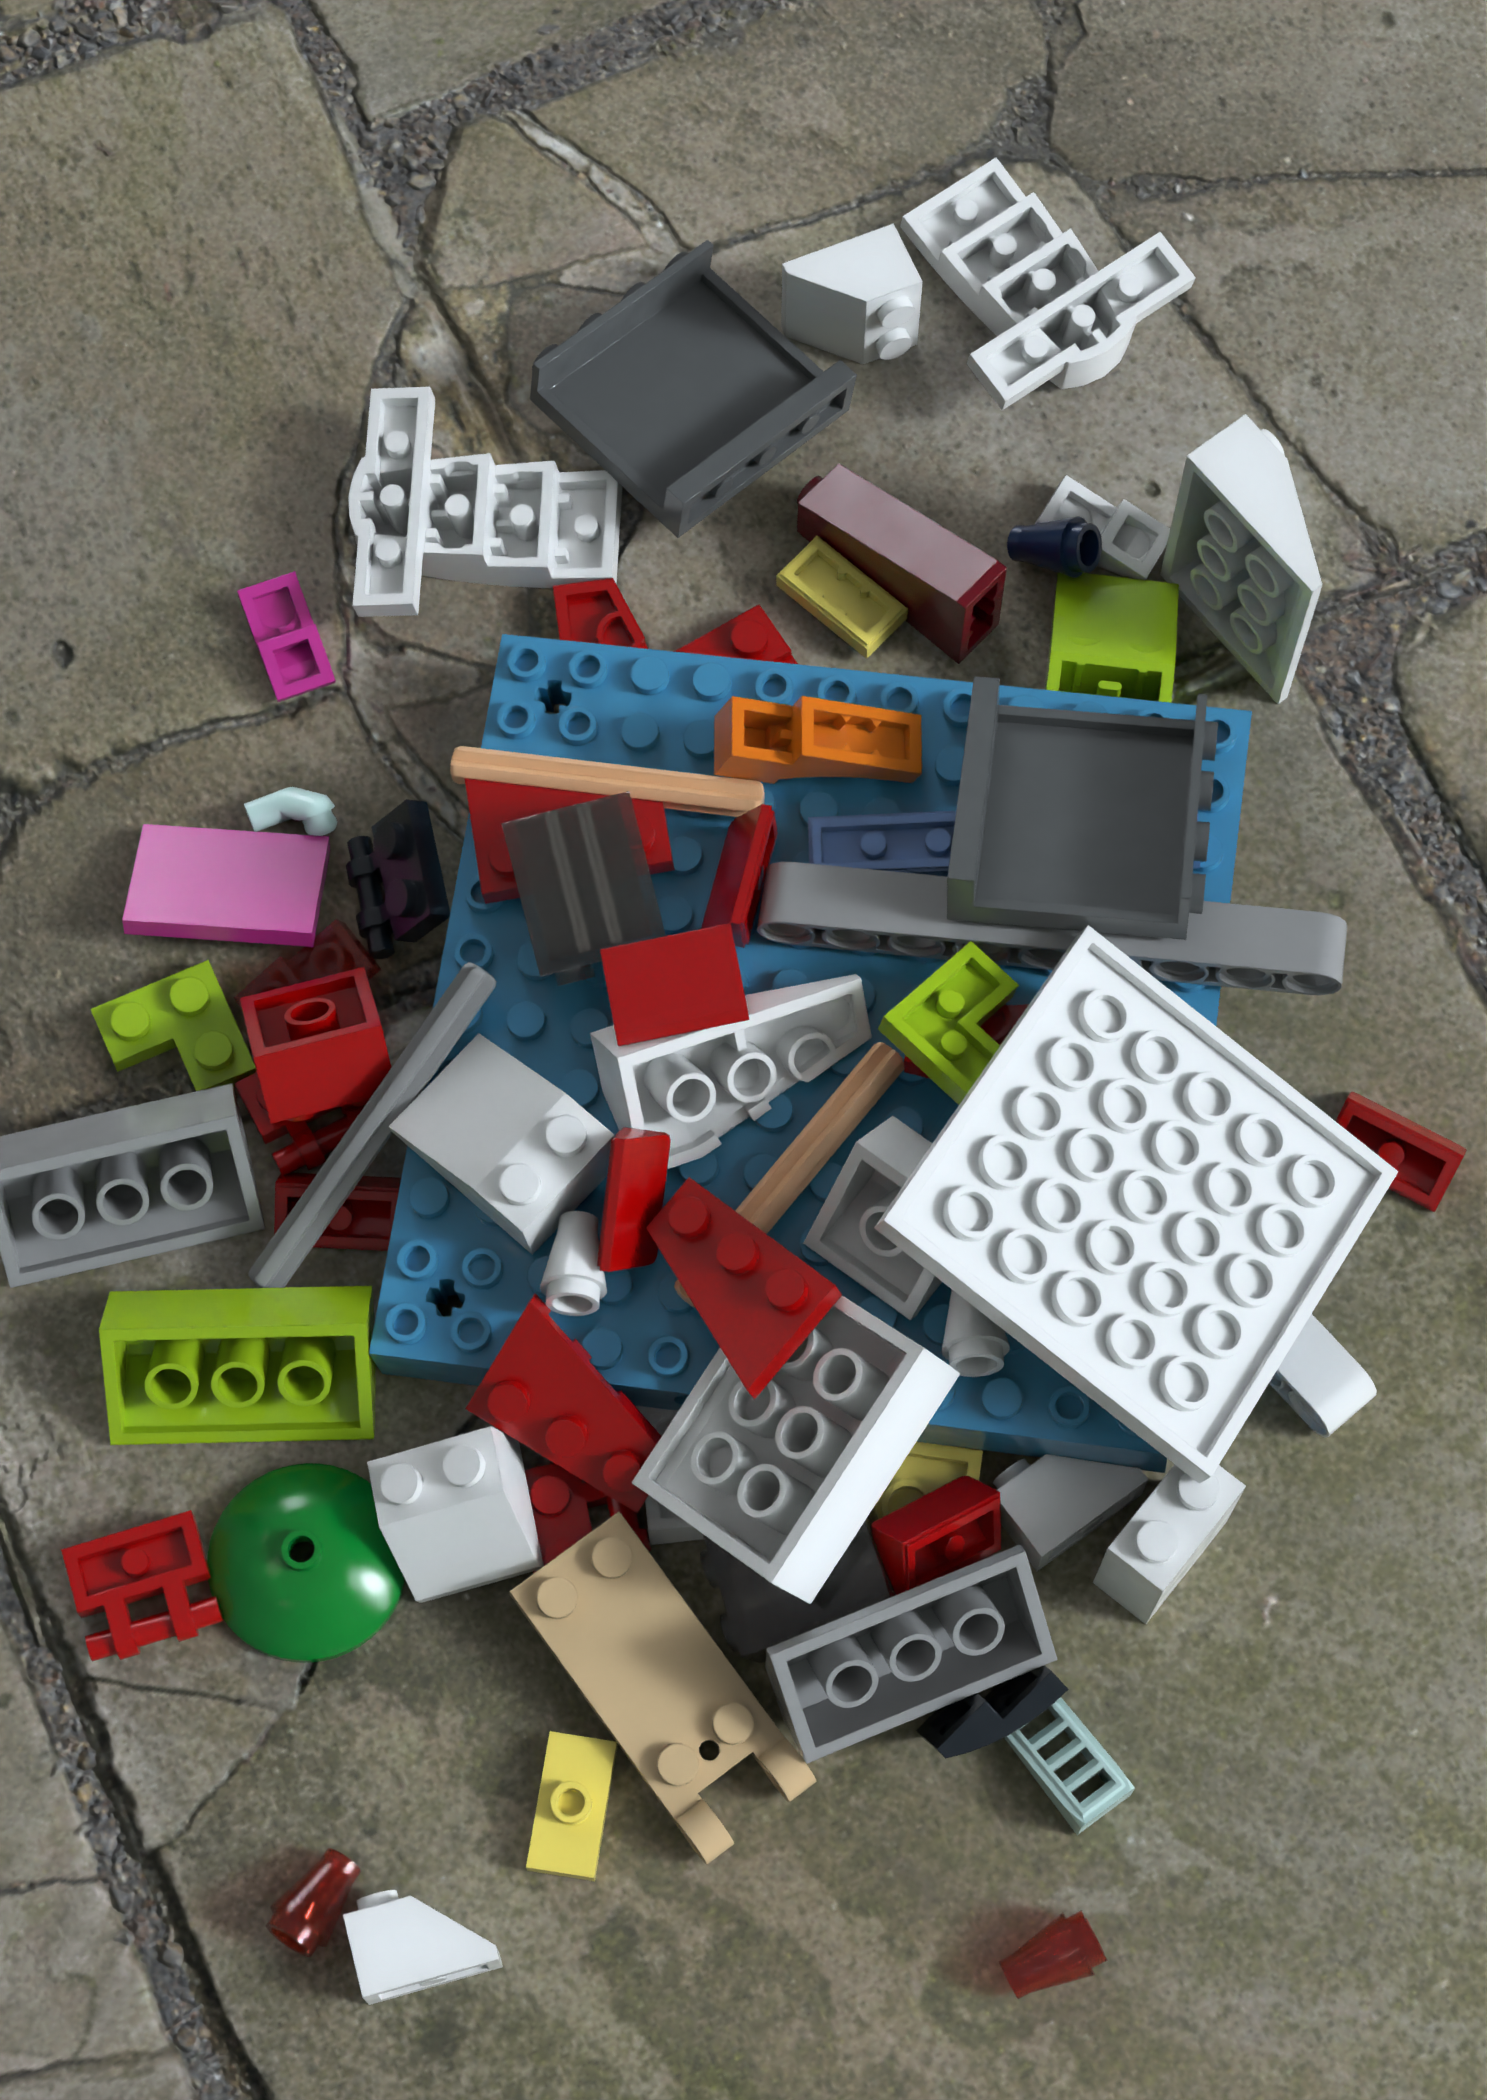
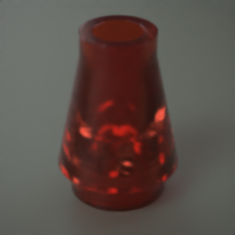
(312, 1905)
(1054, 1956)

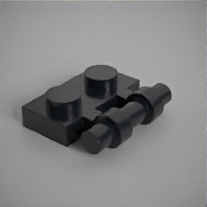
(411, 876)

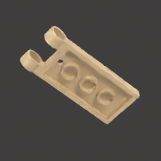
(654, 1677)

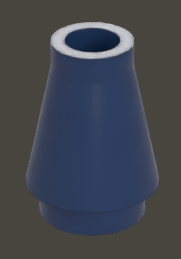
(1060, 545)

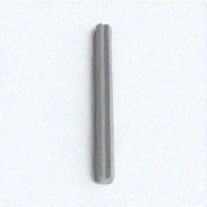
(371, 1127)

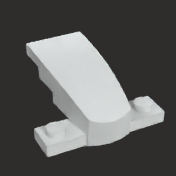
(1037, 285)
(468, 515)

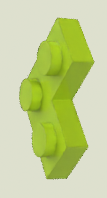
(179, 1013)
(943, 1018)

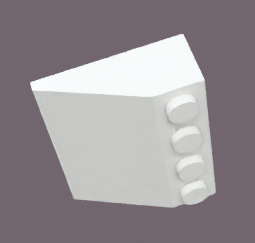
(1245, 552)
(808, 1458)

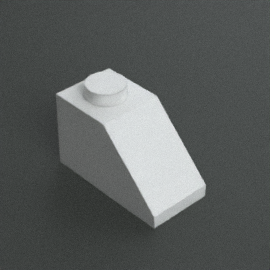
(1062, 1501)
(411, 1947)

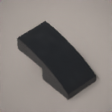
(980, 1721)

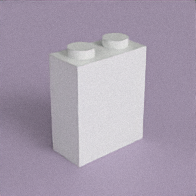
(1166, 1539)

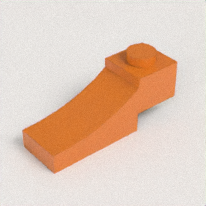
(815, 740)

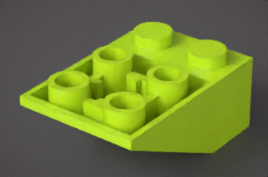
(1113, 637)

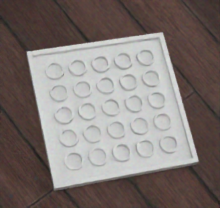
(1139, 1203)

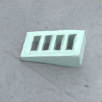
(1082, 1814)

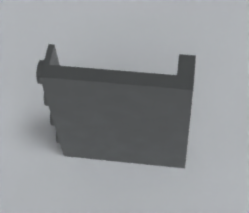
(686, 391)
(1080, 818)

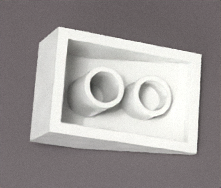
(507, 1140)

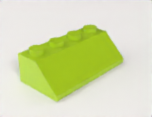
(239, 1365)

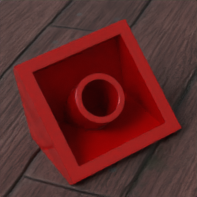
(674, 984)

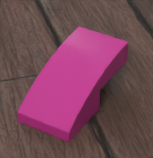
(286, 636)

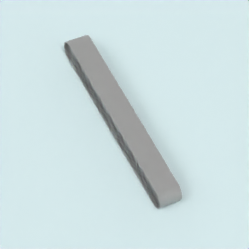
(909, 918)

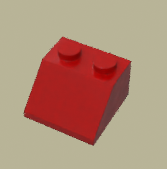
(316, 1045)

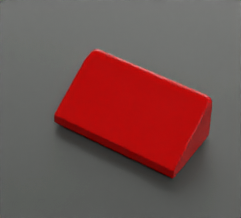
(742, 872)
(1420, 1155)
(633, 1198)
(362, 1220)
(939, 1533)

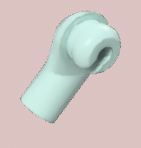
(295, 804)

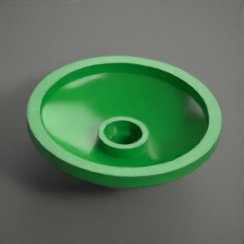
(310, 1606)

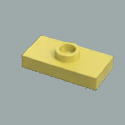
(841, 597)
(571, 1806)

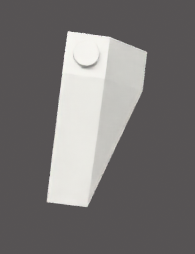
(720, 1075)

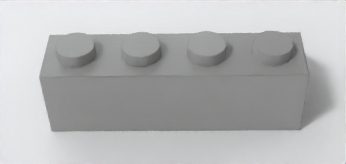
(125, 1185)
(910, 1654)

